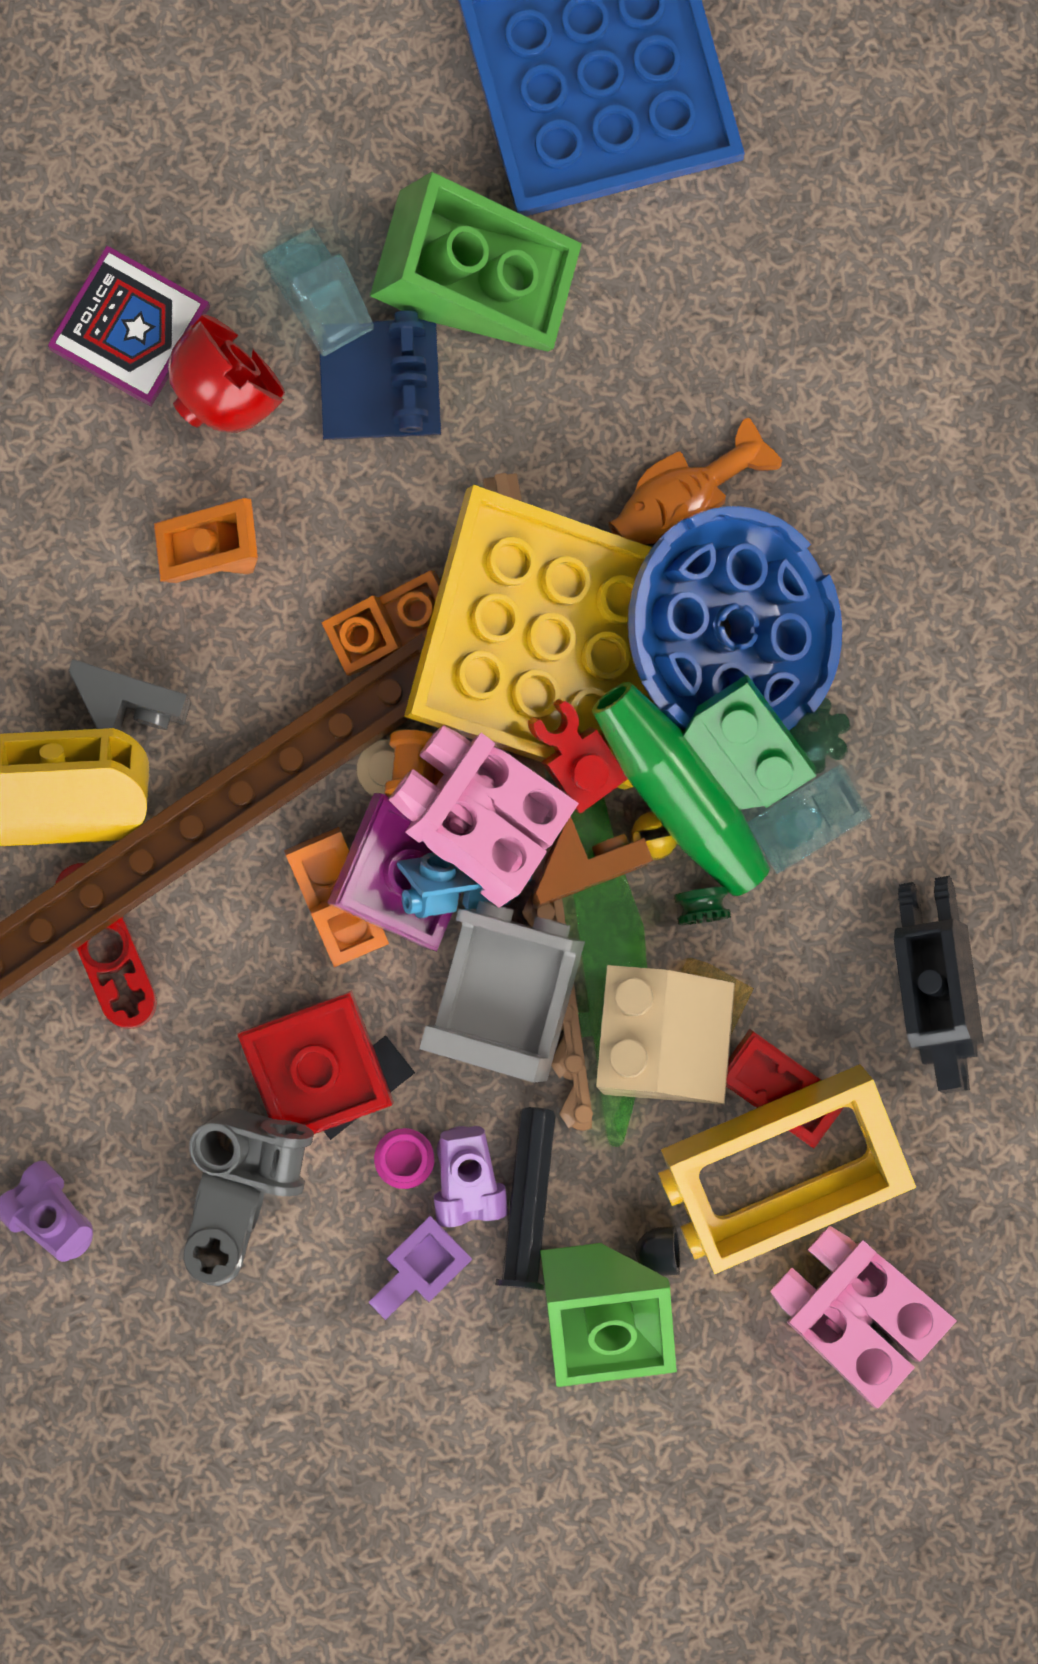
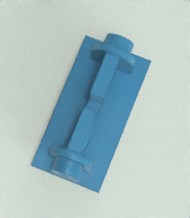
(437, 887)

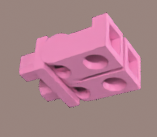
(483, 813)
(844, 1306)

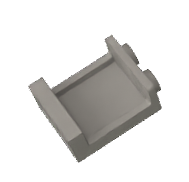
(505, 993)

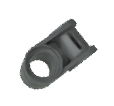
(265, 1151)
(222, 1213)

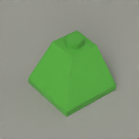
(606, 1316)

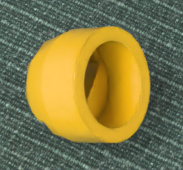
(658, 847)

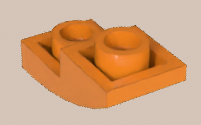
(383, 623)

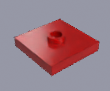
(317, 1065)

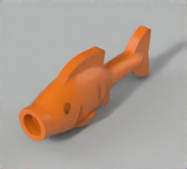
(676, 491)

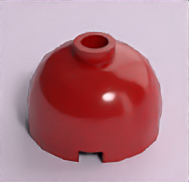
(219, 380)

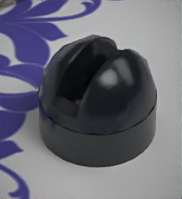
(660, 1250)

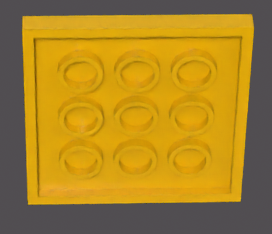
(524, 619)

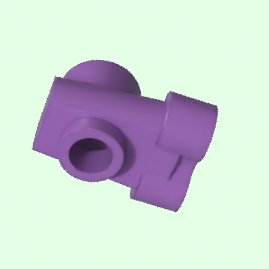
(470, 1189)
(46, 1213)

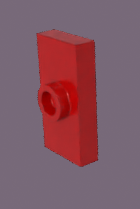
(765, 1073)

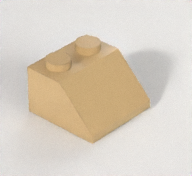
(665, 1035)

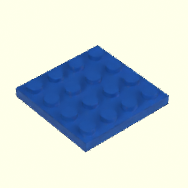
(599, 95)

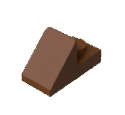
(570, 871)

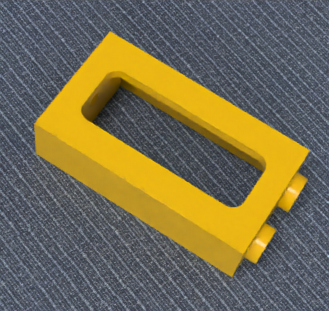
(799, 1209)

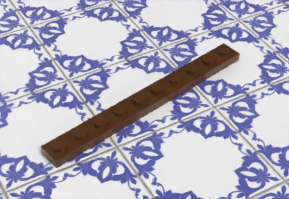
(207, 818)

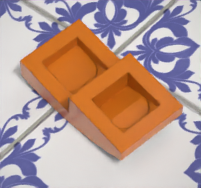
(316, 869)

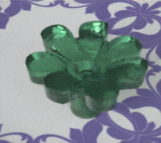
(826, 739)

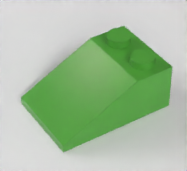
(475, 264)

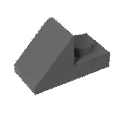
(111, 694)

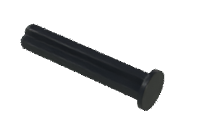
(528, 1199)

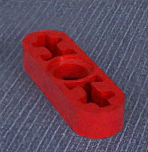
(136, 981)

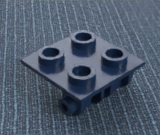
(383, 382)

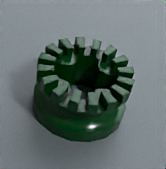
(702, 903)

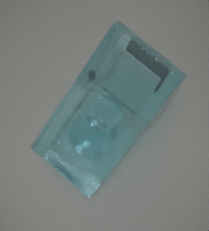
(319, 291)
(809, 819)

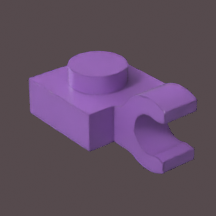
(424, 1264)

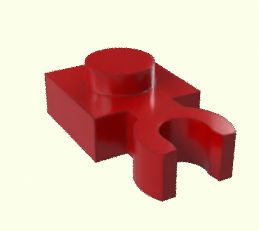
(581, 762)

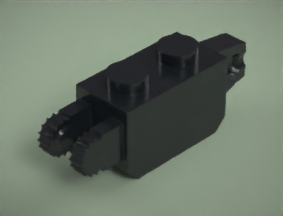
(938, 985)

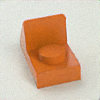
(207, 542)

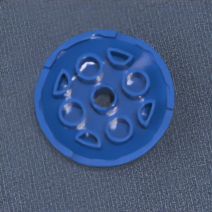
(770, 590)

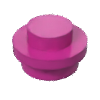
(404, 1158)

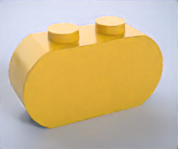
(71, 786)

